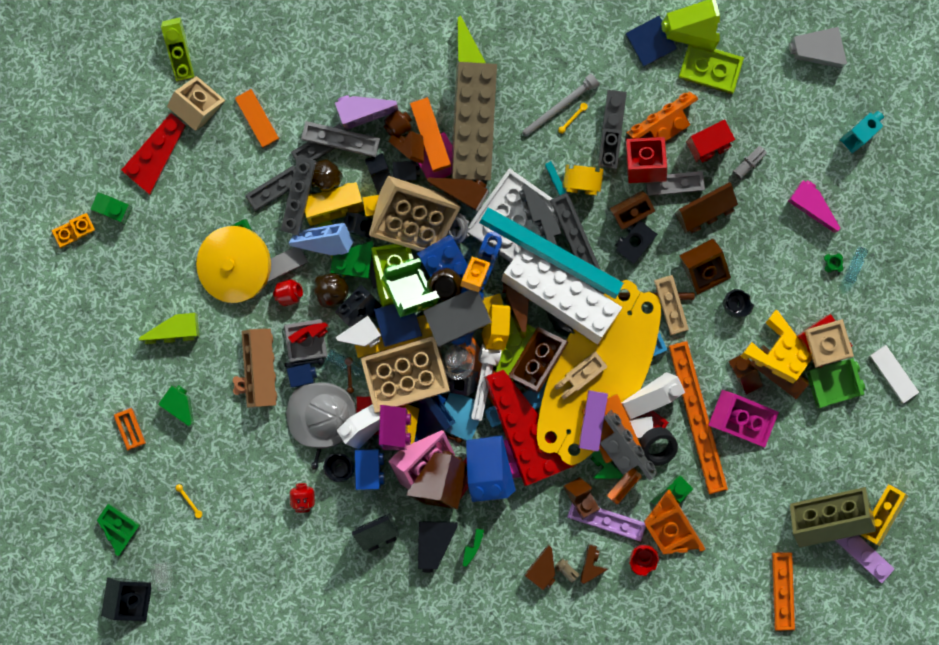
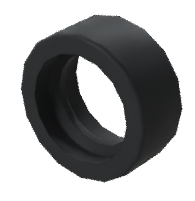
(667, 454)

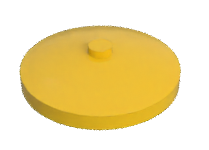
(233, 264)

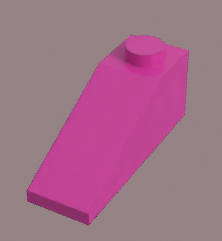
(812, 203)

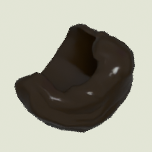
(326, 175)
(445, 283)
(330, 290)

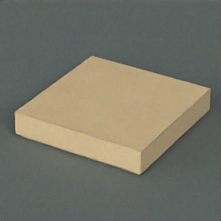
(828, 343)

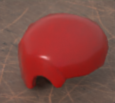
(650, 561)

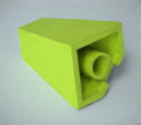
(694, 25)

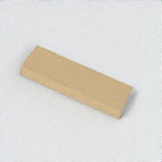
(671, 305)

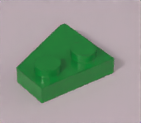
(355, 262)
(117, 527)

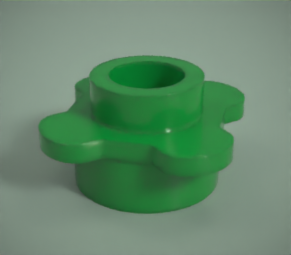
(838, 263)

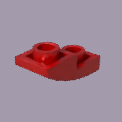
(315, 330)

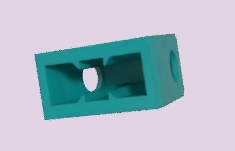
(863, 131)

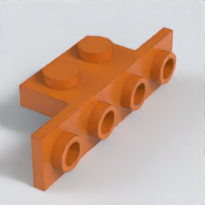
(666, 121)

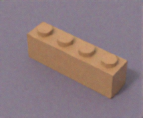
(259, 367)

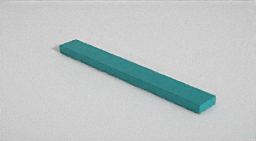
(551, 253)

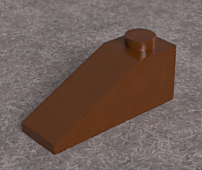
(465, 191)
(518, 308)

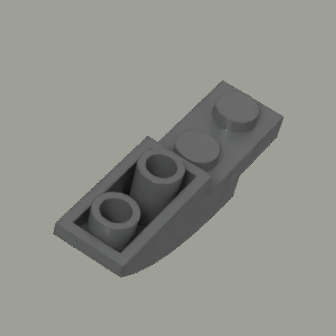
(612, 129)
(539, 212)

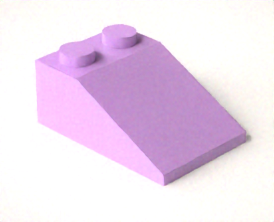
(360, 110)

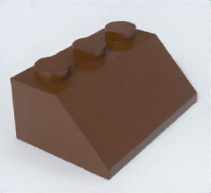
(707, 208)
(537, 360)

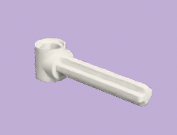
(488, 359)

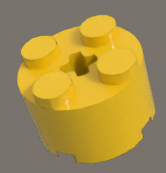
(583, 179)

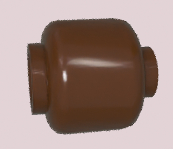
(397, 123)

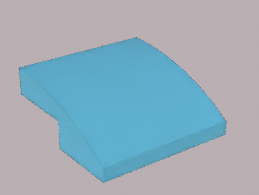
(461, 410)

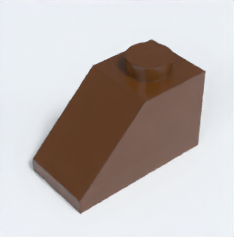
(542, 569)

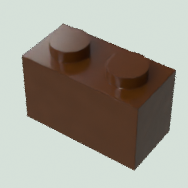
(632, 209)

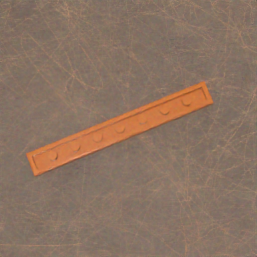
(698, 418)

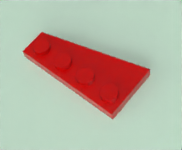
(154, 154)

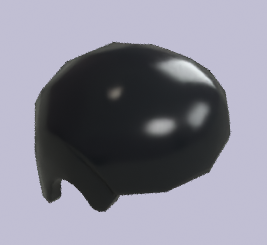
(731, 305)
(340, 473)

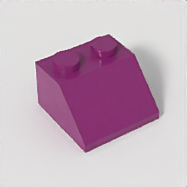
(394, 428)

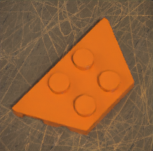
(671, 527)

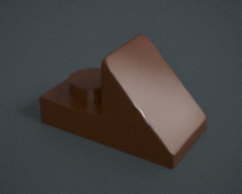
(410, 146)
(746, 374)
(581, 497)
(589, 570)

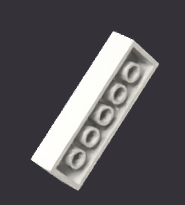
(561, 295)

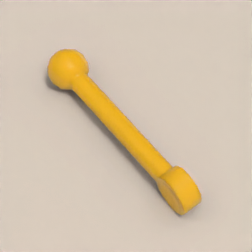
(562, 129)
(198, 514)

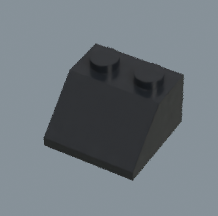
(126, 599)

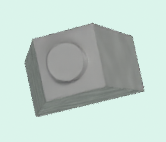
(820, 47)

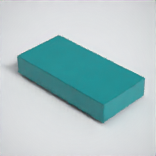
(555, 178)

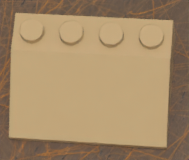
(412, 214)
(405, 374)

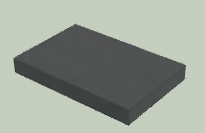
(457, 317)

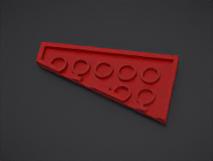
(520, 427)

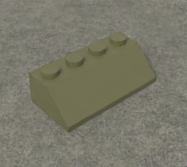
(832, 517)

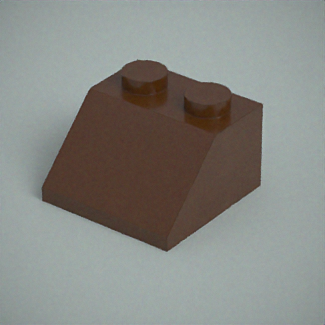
(705, 266)

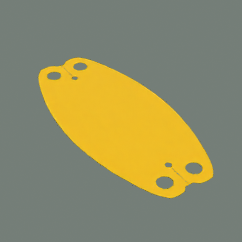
(626, 352)

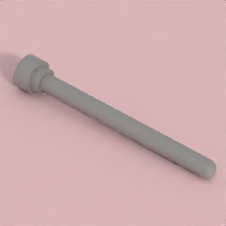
(589, 83)

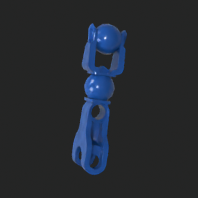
(490, 255)

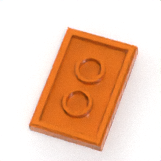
(614, 404)

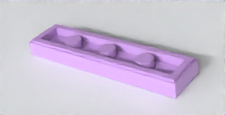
(611, 522)

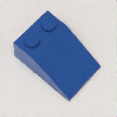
(488, 469)

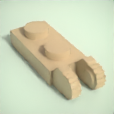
(582, 374)

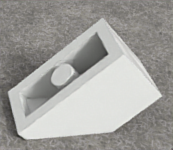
(361, 334)

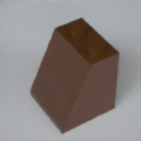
(440, 481)

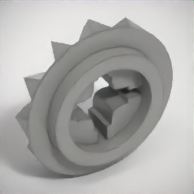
(459, 235)

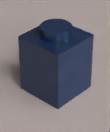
(302, 375)

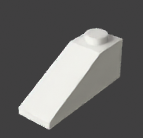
(654, 395)
(360, 427)

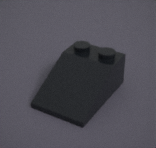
(376, 532)

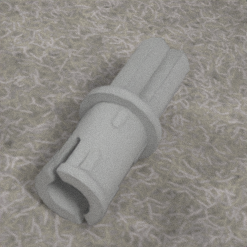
(750, 162)

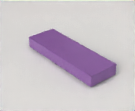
(593, 420)

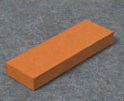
(257, 118)

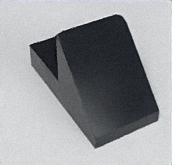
(378, 171)

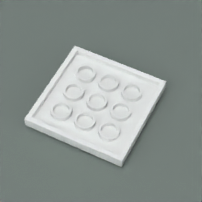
(507, 201)

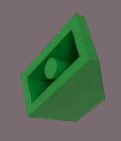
(111, 208)
(178, 404)
(678, 487)

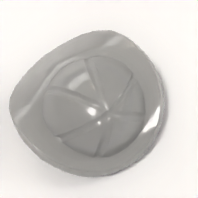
(317, 413)

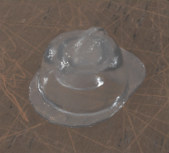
(460, 361)

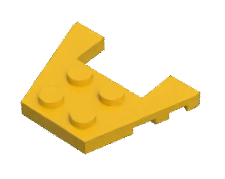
(788, 354)

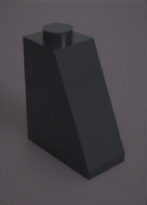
(433, 543)

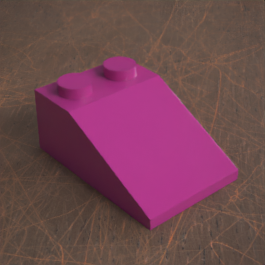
(743, 418)

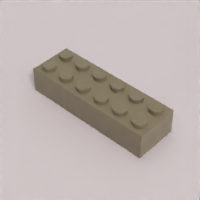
(473, 120)

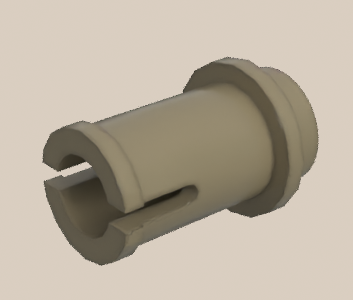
(563, 566)

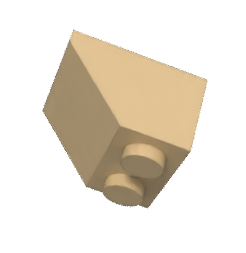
(195, 103)

